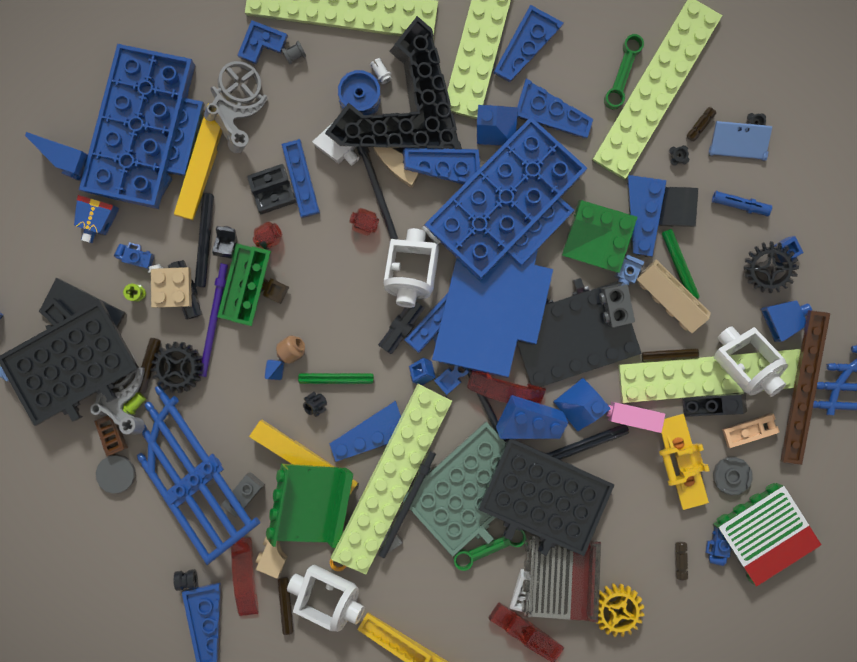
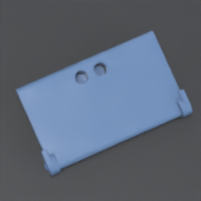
(733, 141)

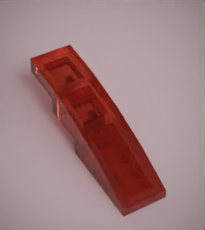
(526, 632)

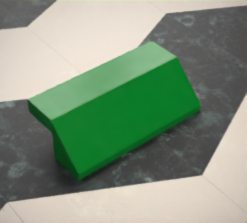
(244, 284)

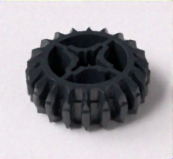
(780, 267)
(171, 361)

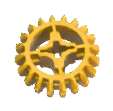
(621, 602)

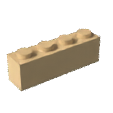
(673, 296)

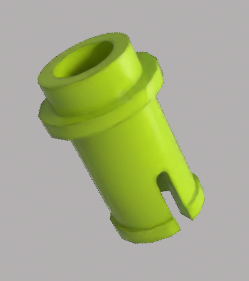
(134, 403)

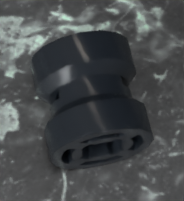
(185, 580)

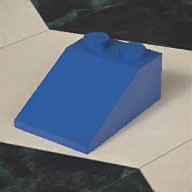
(61, 156)

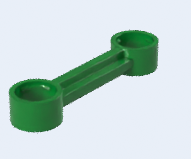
(624, 71)
(487, 549)

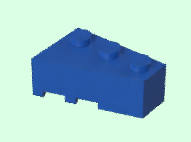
(530, 421)

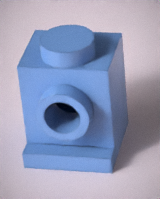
(633, 263)

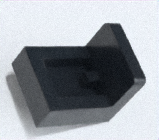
(225, 242)

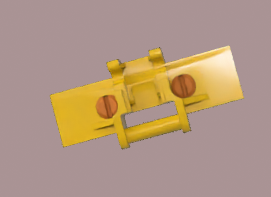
(689, 461)

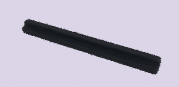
(204, 239)
(590, 442)

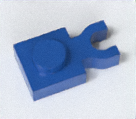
(450, 379)

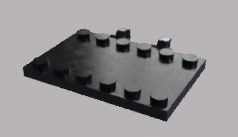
(576, 338)
(68, 364)
(545, 498)

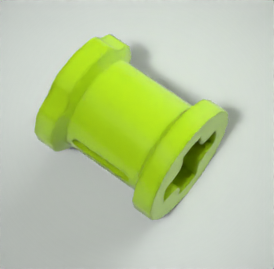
(134, 287)

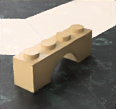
(271, 560)

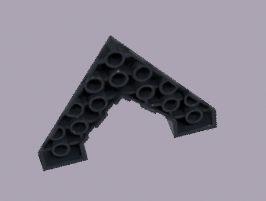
(430, 119)

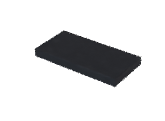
(76, 300)

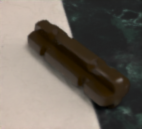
(701, 124)
(681, 561)

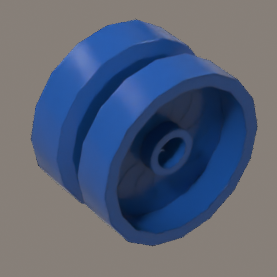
(363, 84)

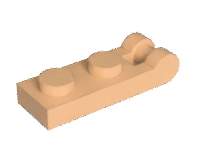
(750, 430)

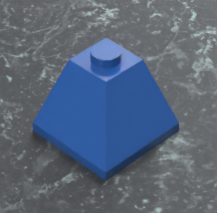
(495, 124)
(581, 404)

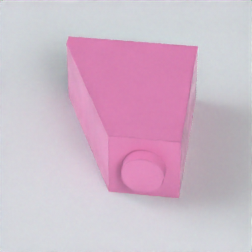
(636, 417)

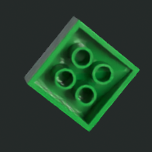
(599, 236)

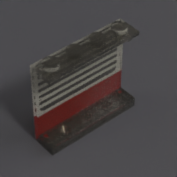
(562, 582)

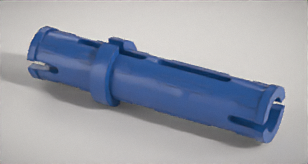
(742, 203)

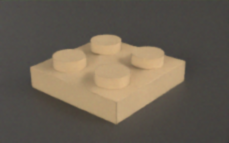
(171, 287)

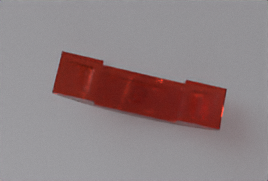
(502, 390)
(243, 577)

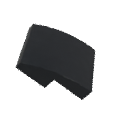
(271, 189)
(679, 207)

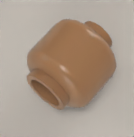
(290, 349)

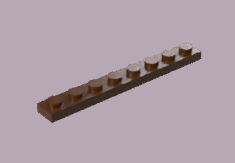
(805, 386)

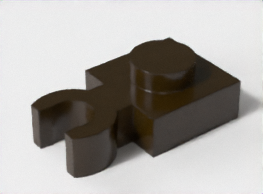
(274, 290)

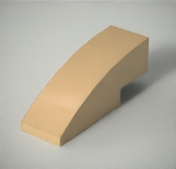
(394, 163)

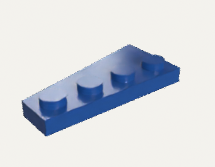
(527, 41)
(552, 111)
(446, 164)
(646, 203)
(367, 435)
(203, 618)

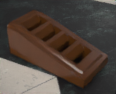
(104, 437)

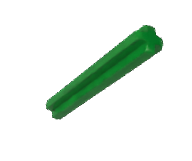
(679, 262)
(336, 378)

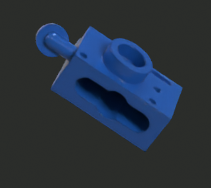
(134, 257)
(719, 548)

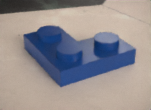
(259, 37)

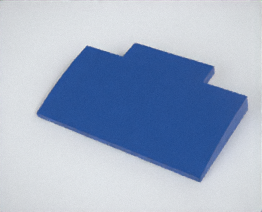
(142, 127)
(509, 201)
(491, 314)

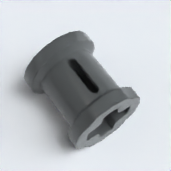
(293, 52)

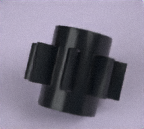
(314, 404)

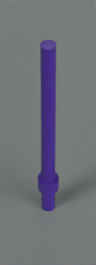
(220, 283)

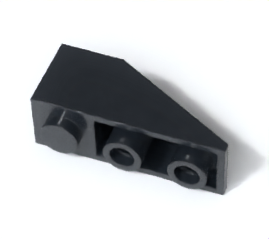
(715, 405)

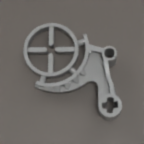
(225, 112)
(114, 408)

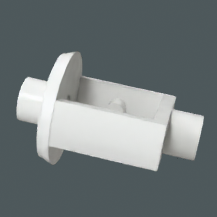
(404, 288)
(768, 378)
(346, 609)

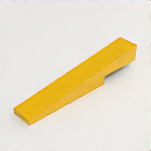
(198, 169)
(287, 448)
(396, 642)

